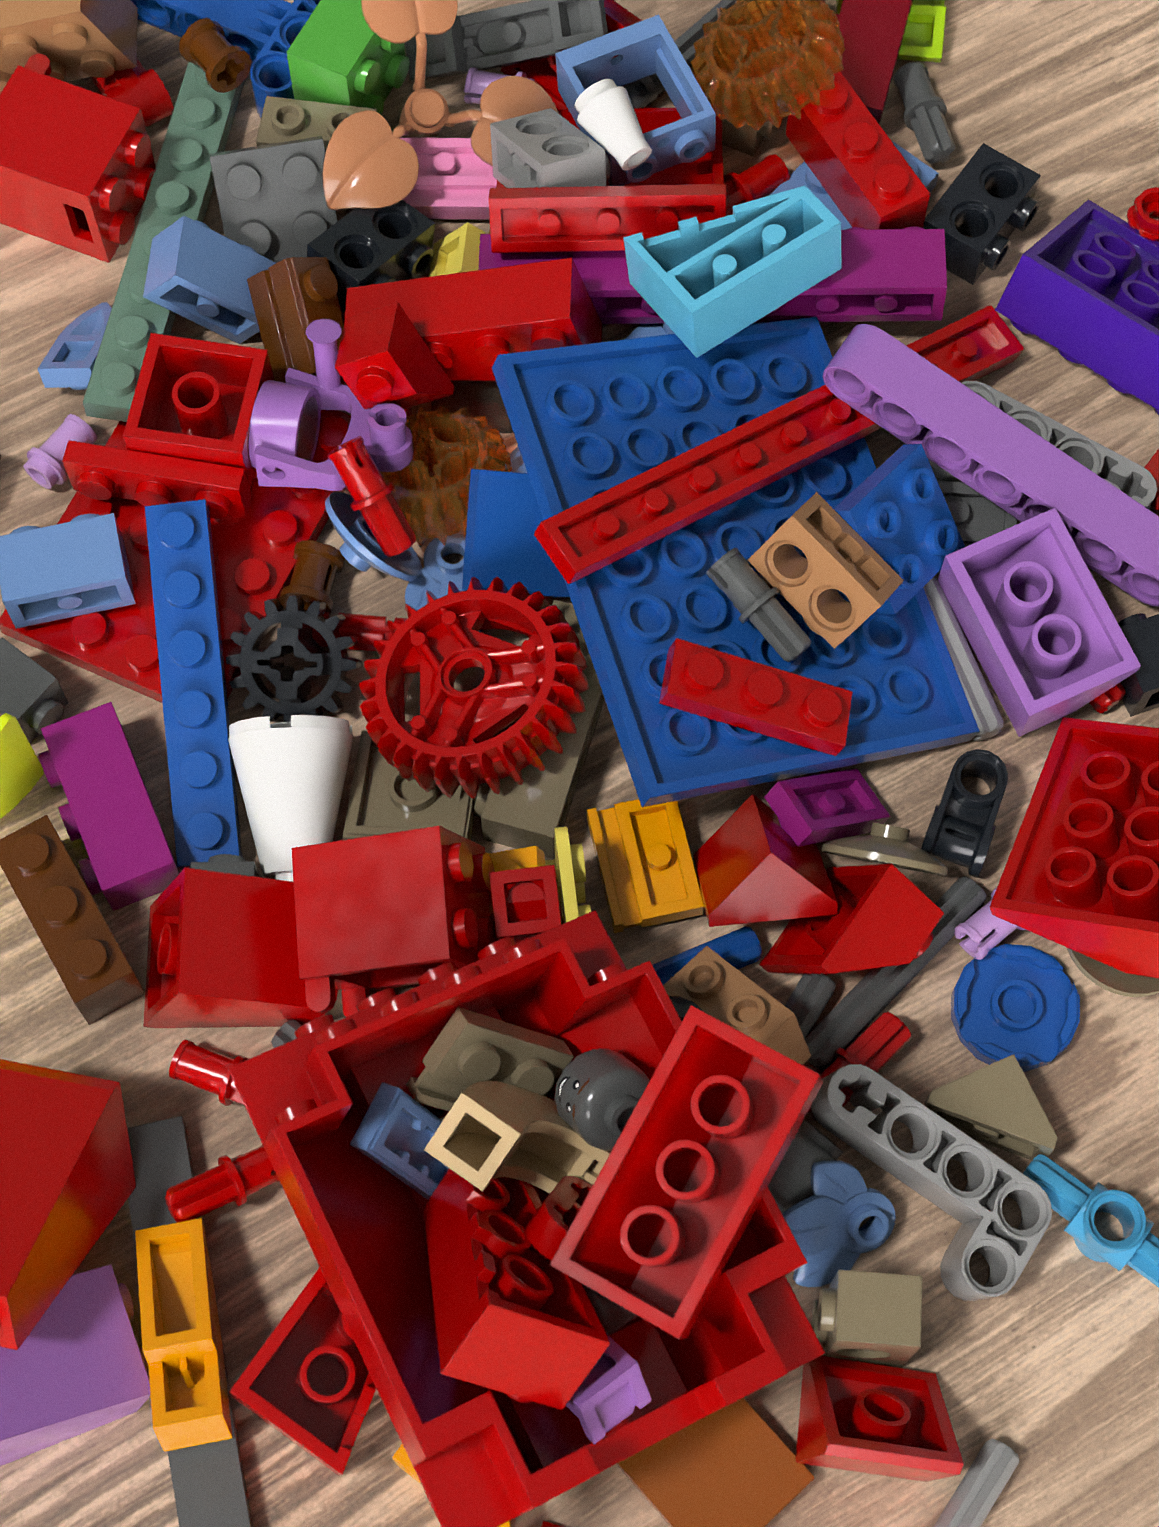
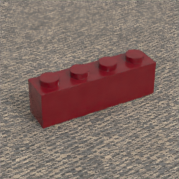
(872, 45)

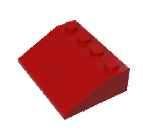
(1091, 847)

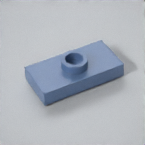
(396, 1136)

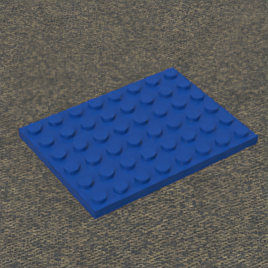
(630, 404)

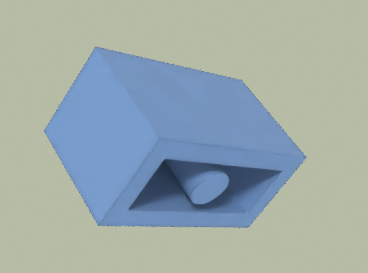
(204, 278)
(64, 570)

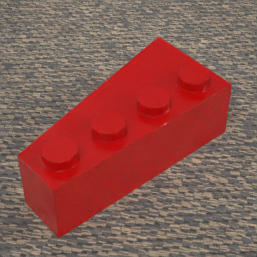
(499, 1302)

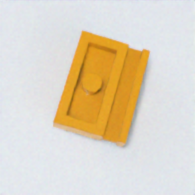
(644, 864)

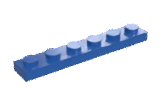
(192, 681)

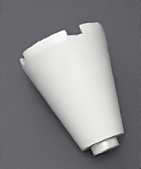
(290, 783)

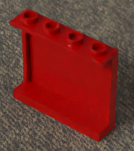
(602, 215)

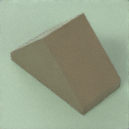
(996, 1109)

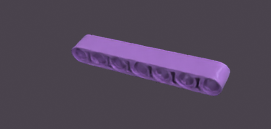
(997, 455)

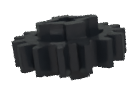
(295, 637)

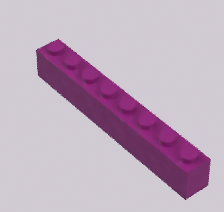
(881, 279)

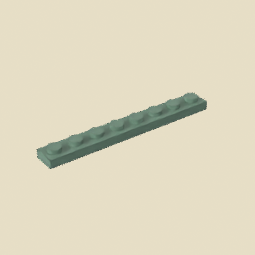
(177, 189)

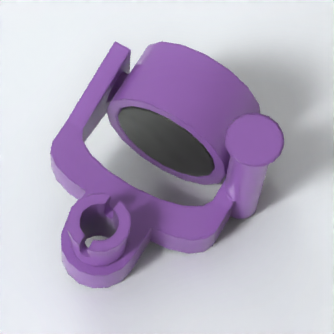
(288, 422)

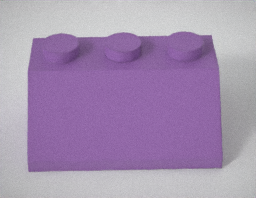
(1036, 621)

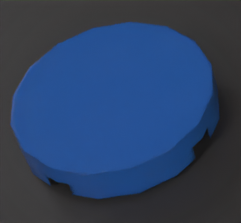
(1015, 1005)

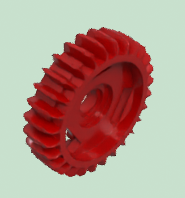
(450, 735)

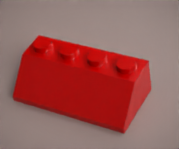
(687, 1172)

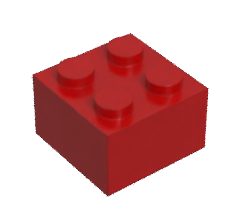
(197, 400)

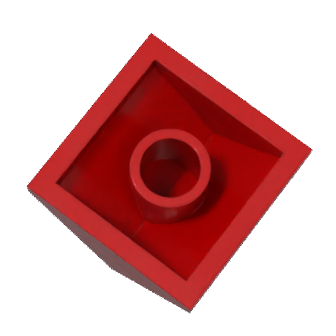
(758, 873)
(875, 1421)

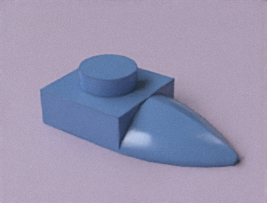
(75, 350)

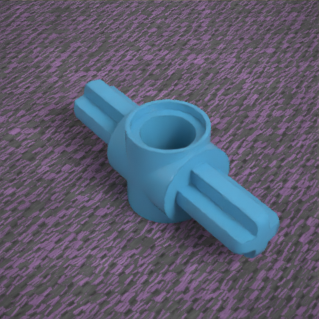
(1078, 1206)

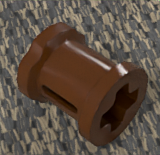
(208, 48)
(313, 573)

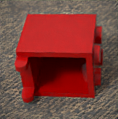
(71, 162)
(387, 911)

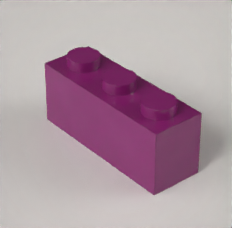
(107, 807)

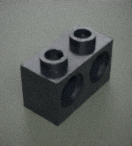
(973, 210)
(376, 247)

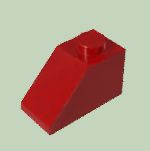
(389, 361)

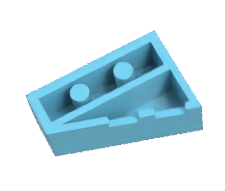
(735, 268)

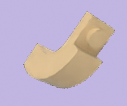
(512, 1134)

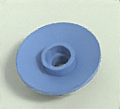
(360, 545)

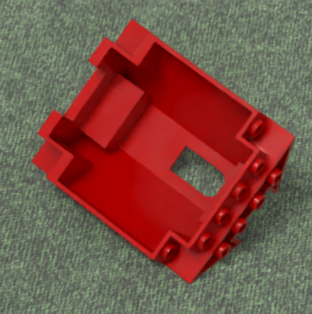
(470, 1444)

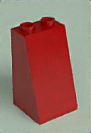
(60, 1183)

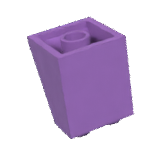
(72, 1368)

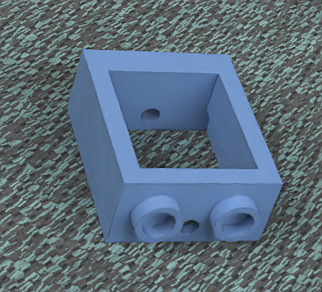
(643, 51)

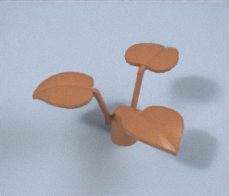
(367, 160)

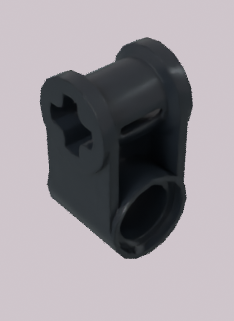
(965, 821)

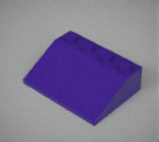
(1093, 298)

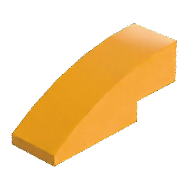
(182, 1336)

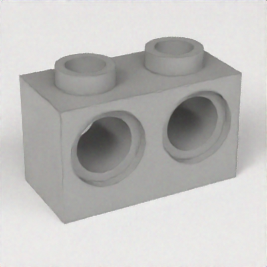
(546, 152)

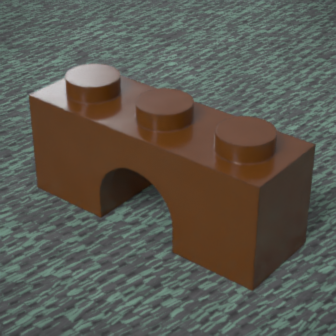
(68, 920)

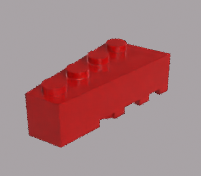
(490, 313)
(311, 1377)

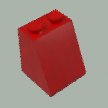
(224, 954)

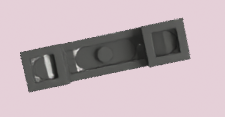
(510, 36)

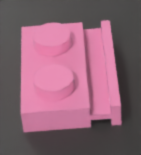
(450, 179)

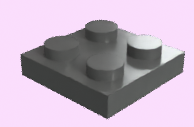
(273, 196)

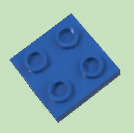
(904, 521)

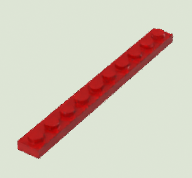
(748, 457)

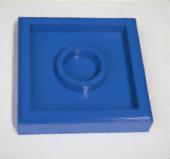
(502, 537)

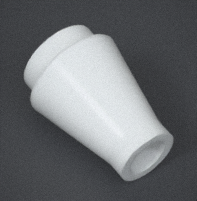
(611, 120)

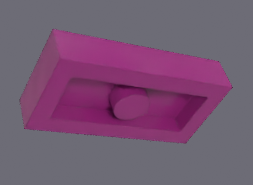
(826, 806)

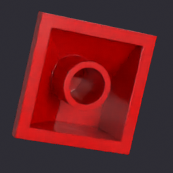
(877, 925)

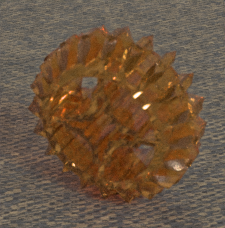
(772, 70)
(451, 448)

